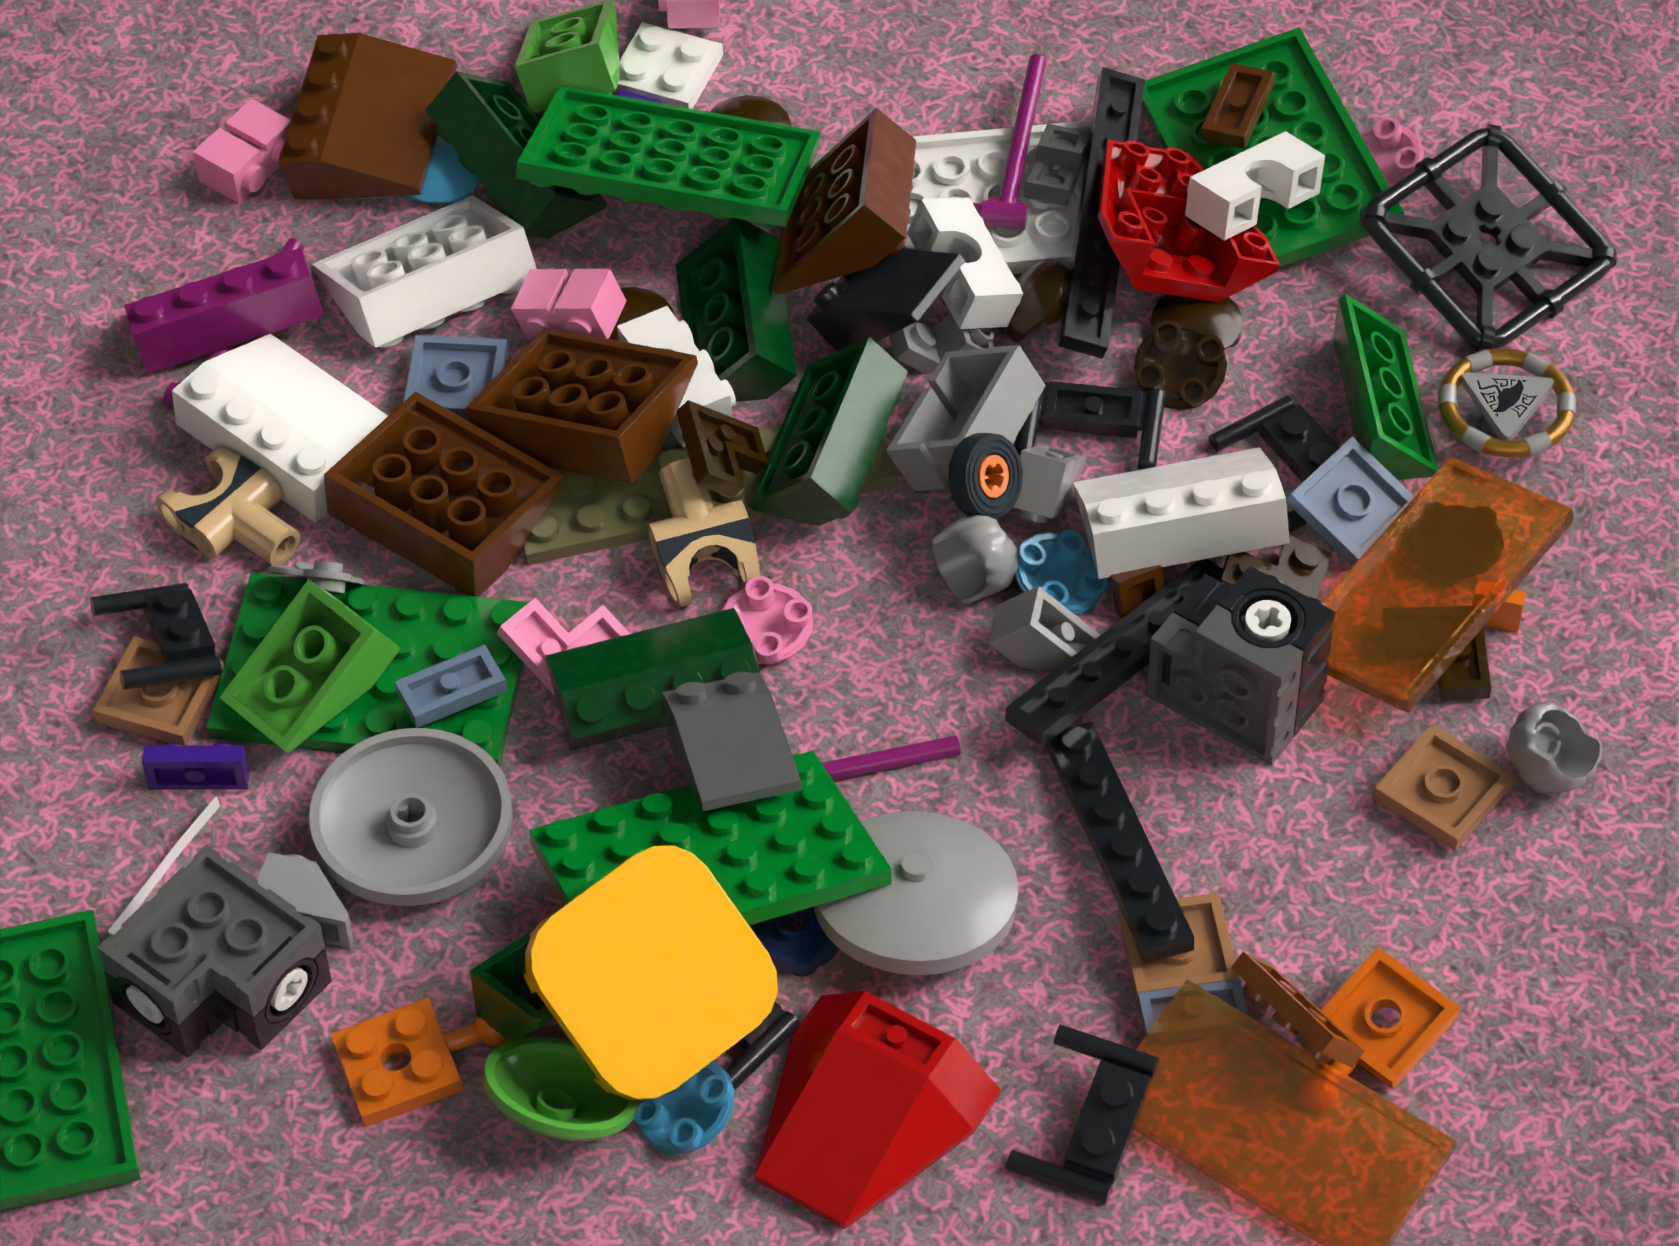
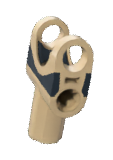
(232, 511)
(698, 533)

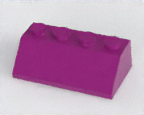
(224, 310)

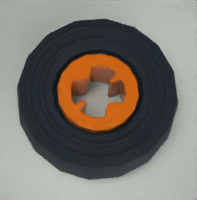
(967, 475)

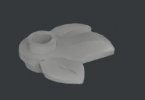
(323, 573)

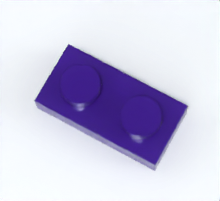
(195, 767)

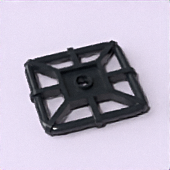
(1489, 212)

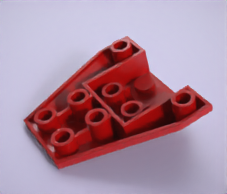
(1154, 240)
(867, 1106)

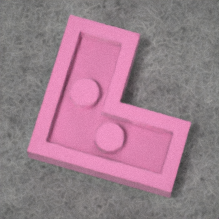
(537, 633)

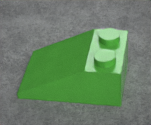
(570, 51)
(308, 668)

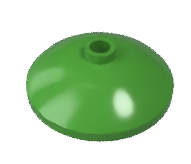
(552, 1091)

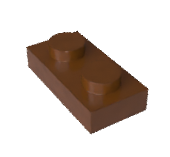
(1238, 106)

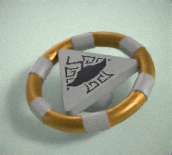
(1506, 402)

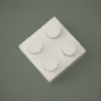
(668, 65)

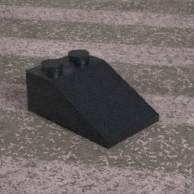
(882, 297)

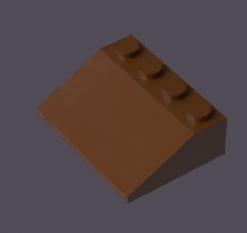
(363, 119)
(849, 207)
(586, 403)
(441, 493)

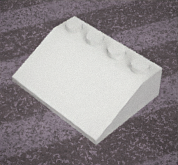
(427, 270)
(276, 414)
(1183, 512)

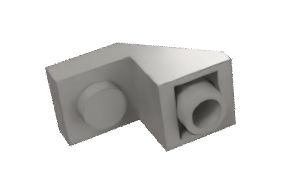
(925, 348)

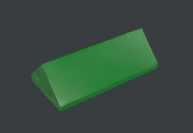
(1382, 391)

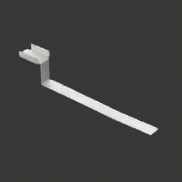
(165, 864)

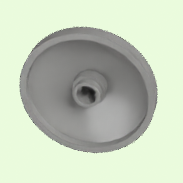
(411, 816)
(946, 899)

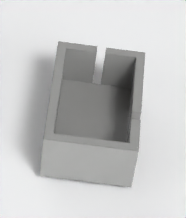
(983, 393)

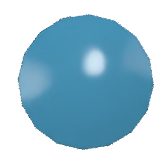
(446, 177)
(1062, 569)
(689, 1114)

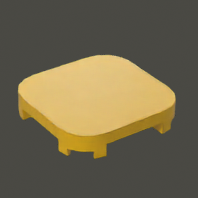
(651, 973)

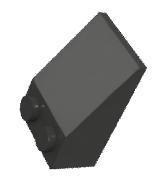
(730, 740)

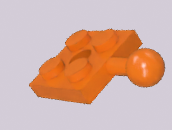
(411, 1032)
(1393, 1050)

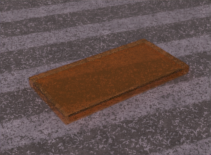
(1436, 580)
(1284, 1125)

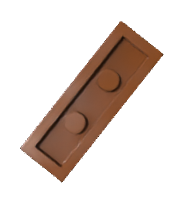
(1296, 1011)

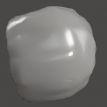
(975, 557)
(1552, 749)

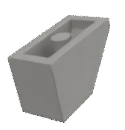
(1047, 481)
(1038, 631)
(309, 891)

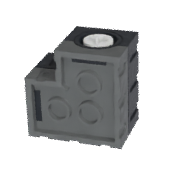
(1244, 660)
(215, 955)

